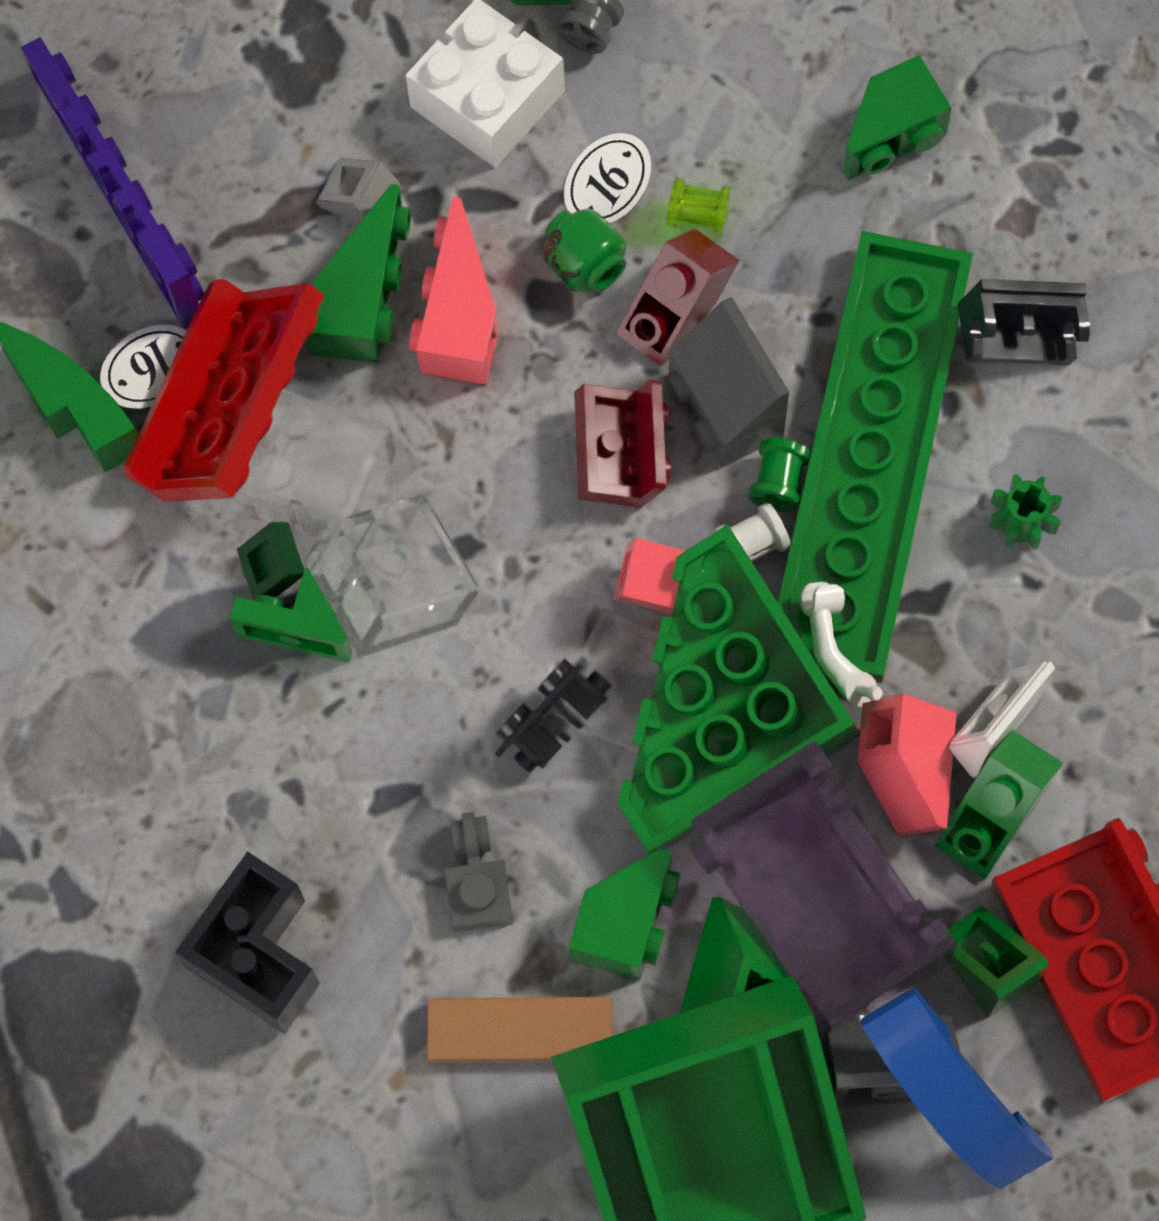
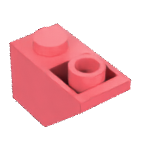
(908, 760)

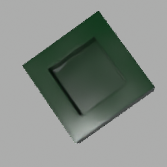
(271, 560)

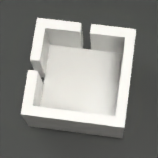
(486, 82)

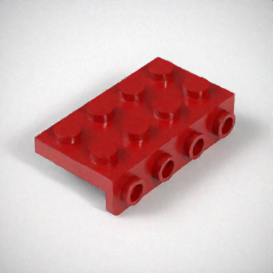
(222, 391)
(1099, 928)

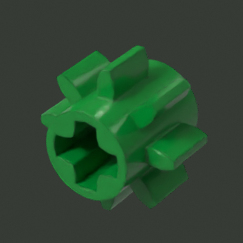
(1030, 495)

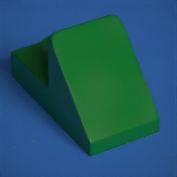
(305, 628)

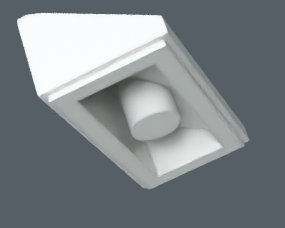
(1000, 714)

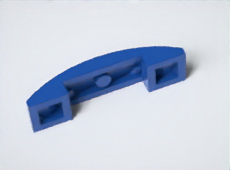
(951, 1092)

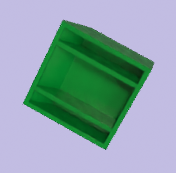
(713, 1116)

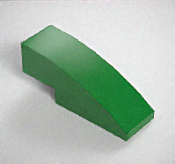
(69, 397)

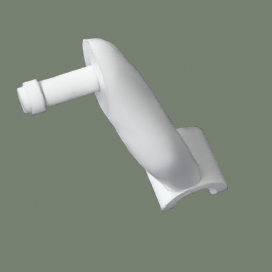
(818, 602)

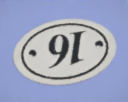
(609, 176)
(139, 365)

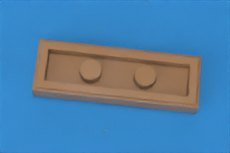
(514, 1028)

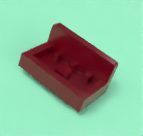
(621, 444)

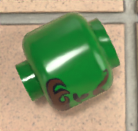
(584, 250)

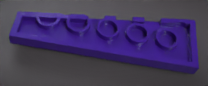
(166, 261)

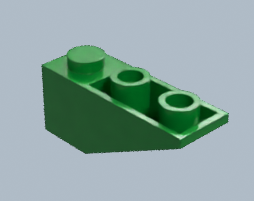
(358, 284)

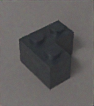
(237, 945)

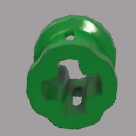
(779, 474)

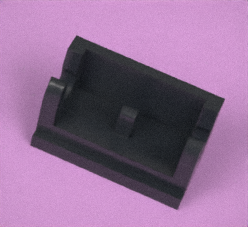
(1024, 321)

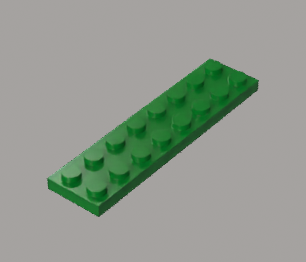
(875, 440)

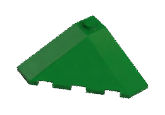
(727, 696)

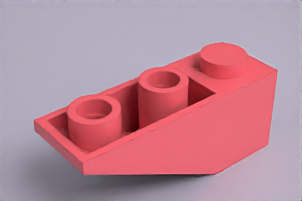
(460, 316)

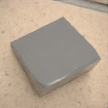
(355, 188)

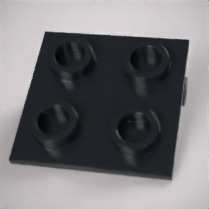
(532, 739)

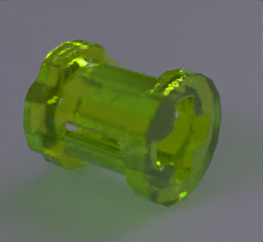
(698, 206)

